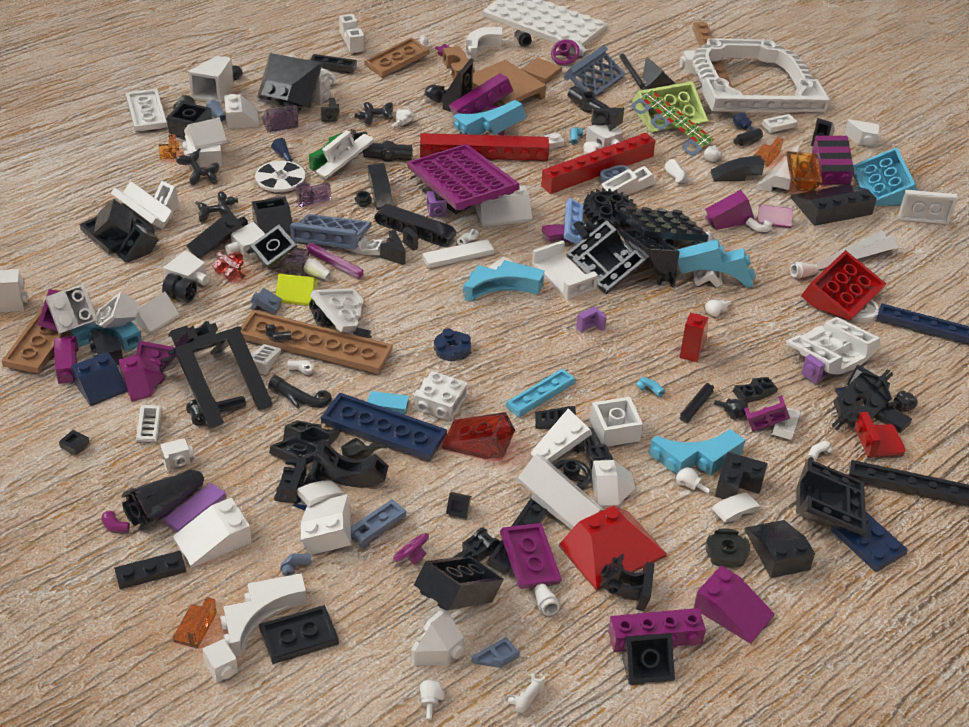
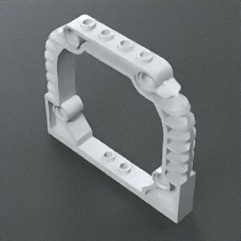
(721, 97)

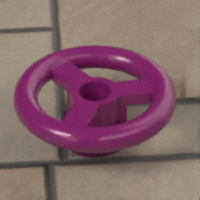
(564, 50)
(412, 549)

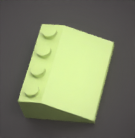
(680, 96)

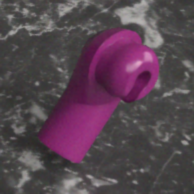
(112, 524)

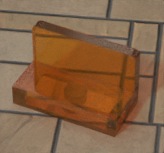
(770, 152)
(196, 623)

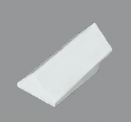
(557, 492)

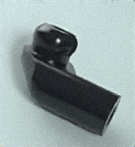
(275, 335)

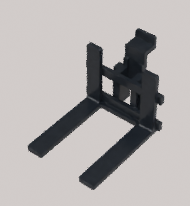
(192, 340)

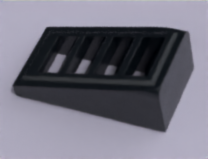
(554, 414)

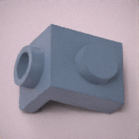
(265, 300)

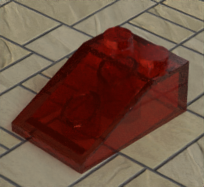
(480, 436)

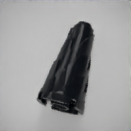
(154, 499)

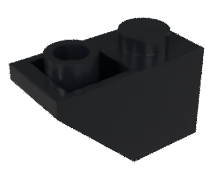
(105, 343)

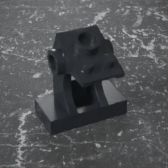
(640, 583)

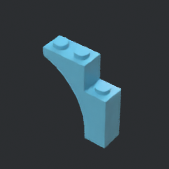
(492, 120)
(713, 257)
(506, 277)
(706, 454)

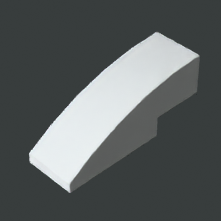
(630, 181)

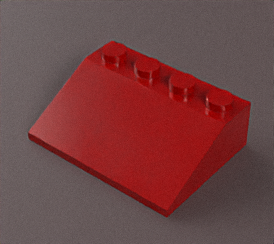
(843, 287)

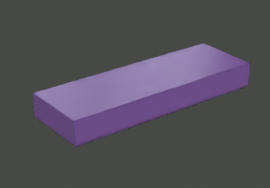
(194, 507)

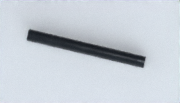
(632, 71)

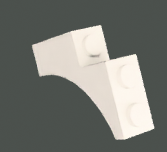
(261, 602)

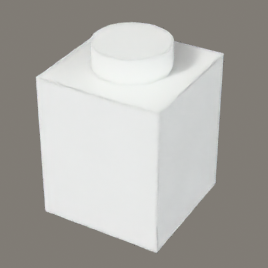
(220, 660)

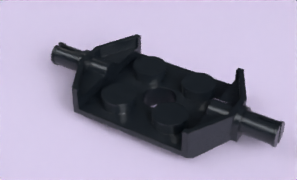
(871, 389)

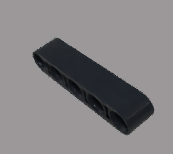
(426, 228)

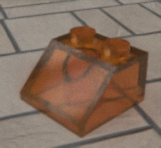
(804, 170)

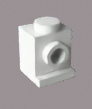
(176, 454)

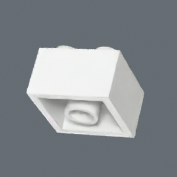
(616, 421)

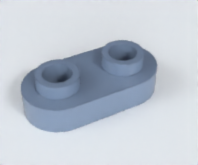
(612, 172)

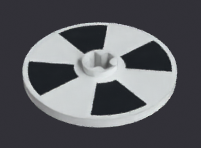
(279, 176)

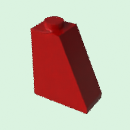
(694, 337)

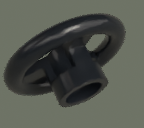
(572, 470)

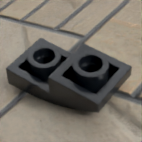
(587, 227)
(756, 390)

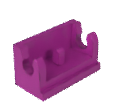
(768, 415)

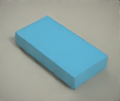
(390, 401)

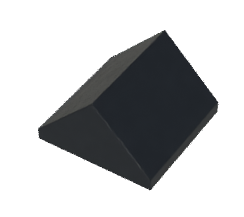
(113, 221)
(648, 658)

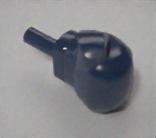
(741, 121)

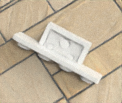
(342, 151)

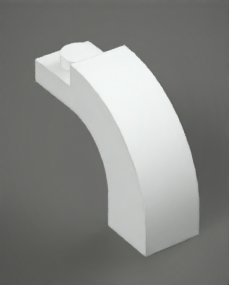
(483, 38)

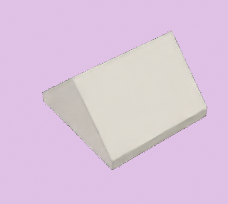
(205, 133)
(156, 313)

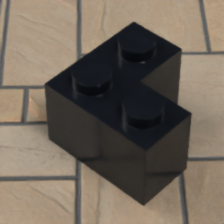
(740, 473)

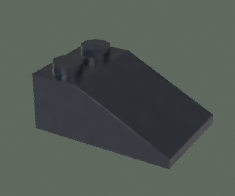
(460, 86)
(781, 548)

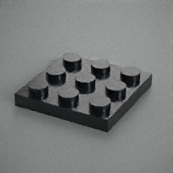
(111, 244)

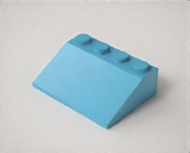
(885, 177)

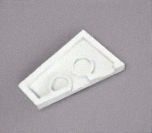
(562, 437)

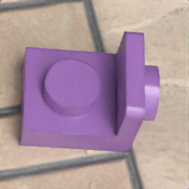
(434, 206)

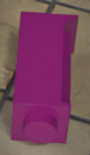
(65, 357)

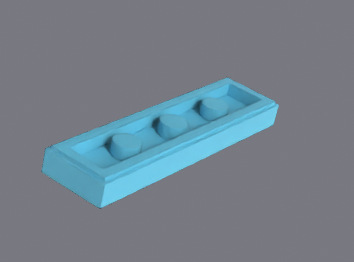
(540, 392)

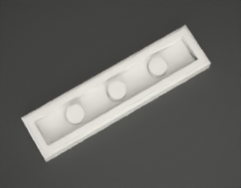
(457, 253)

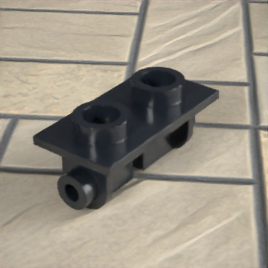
(318, 315)

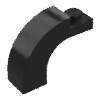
(347, 471)

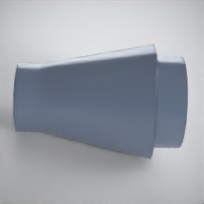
(216, 109)

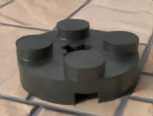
(721, 556)

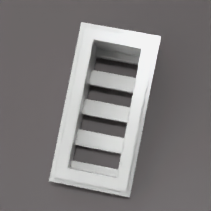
(265, 357)
(149, 411)

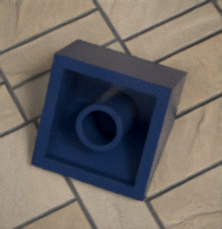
(98, 378)

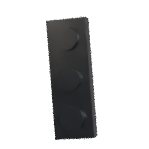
(335, 63)
(150, 569)

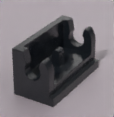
(290, 481)

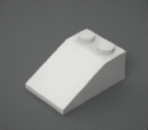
(327, 525)
(213, 533)

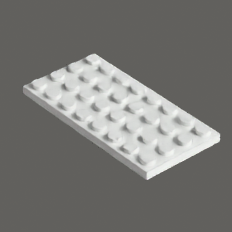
(545, 20)

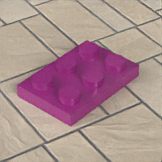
(530, 555)

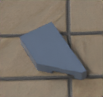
(497, 655)

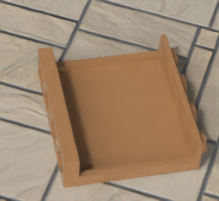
(521, 82)

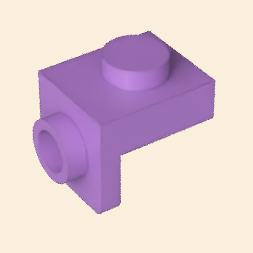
(591, 318)
(813, 369)

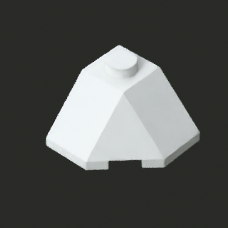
(117, 311)
(611, 483)
(439, 643)

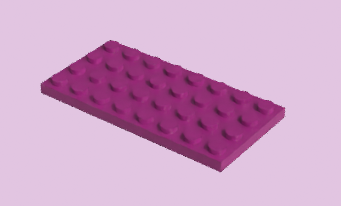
(463, 176)

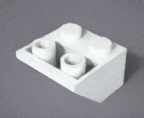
(71, 308)

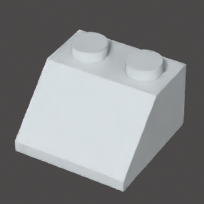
(240, 112)

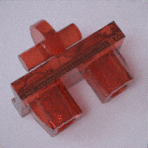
(231, 263)

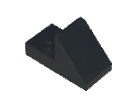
(607, 116)
(393, 249)

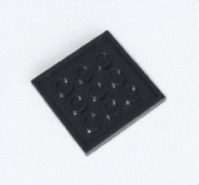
(663, 224)

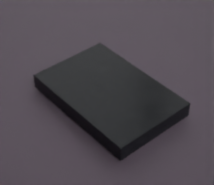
(298, 634)

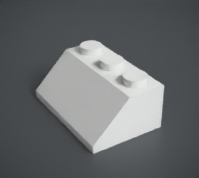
(506, 209)

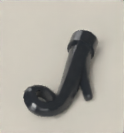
(279, 385)

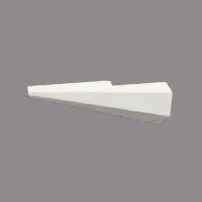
(778, 176)
(868, 246)

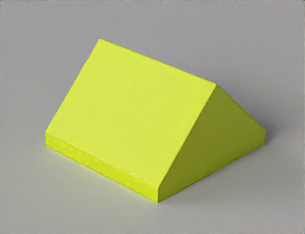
(295, 289)

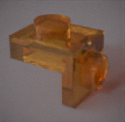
(169, 150)

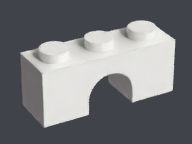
(352, 36)

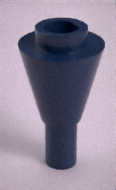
(279, 146)

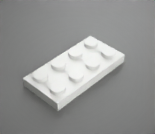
(146, 110)

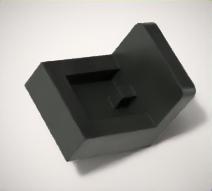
(329, 114)

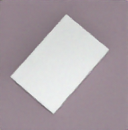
(927, 207)

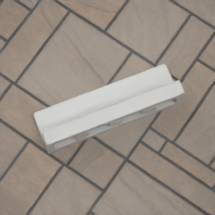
(144, 204)

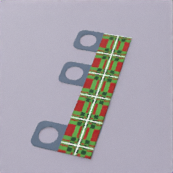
(672, 115)

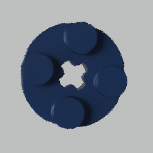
(460, 341)

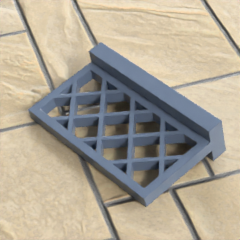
(595, 58)
(329, 231)

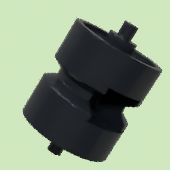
(181, 288)

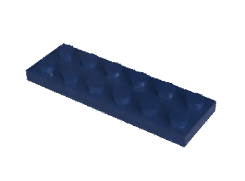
(384, 426)

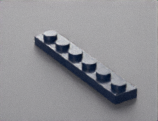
(923, 323)

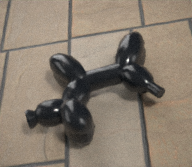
(370, 111)
(195, 176)
(222, 206)

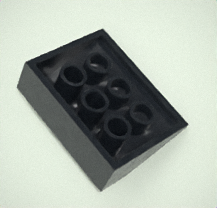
(835, 203)

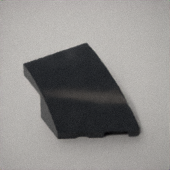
(301, 440)

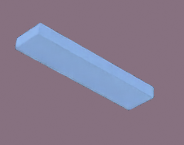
(573, 213)

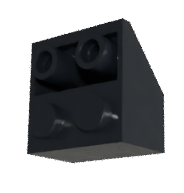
(272, 212)

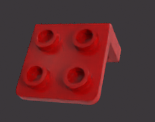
(878, 439)

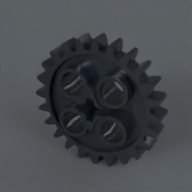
(605, 206)

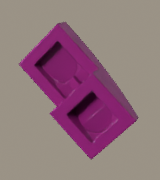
(554, 232)

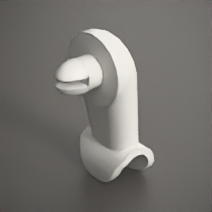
(673, 168)
(526, 697)

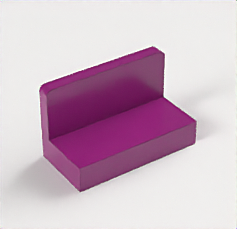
(153, 351)

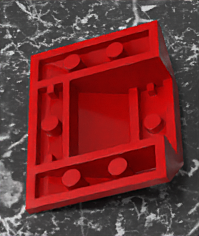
(608, 535)

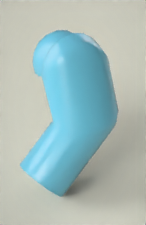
(574, 133)
(652, 385)

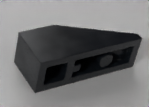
(214, 235)

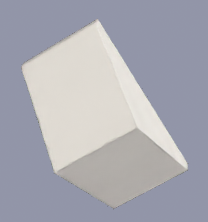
(167, 195)

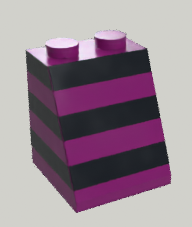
(834, 159)

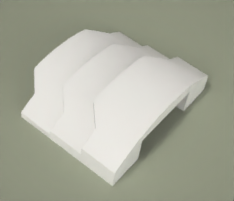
(837, 345)

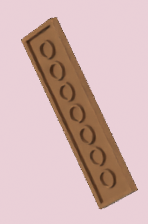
(319, 342)

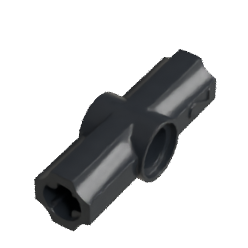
(585, 99)
(396, 151)

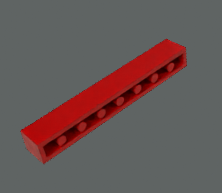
(490, 146)
(591, 164)

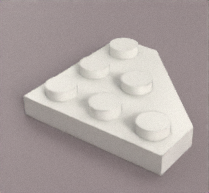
(340, 306)

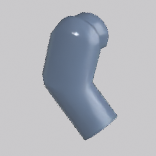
(288, 565)

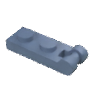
(377, 522)

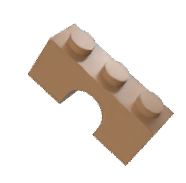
(455, 59)

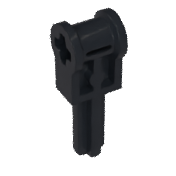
(222, 406)
(595, 451)
(479, 545)

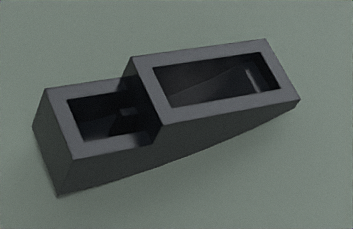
(738, 169)
(379, 185)

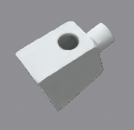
(603, 136)
(243, 238)
(187, 267)

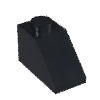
(823, 128)
(137, 244)

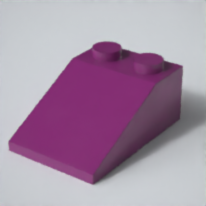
(733, 605)

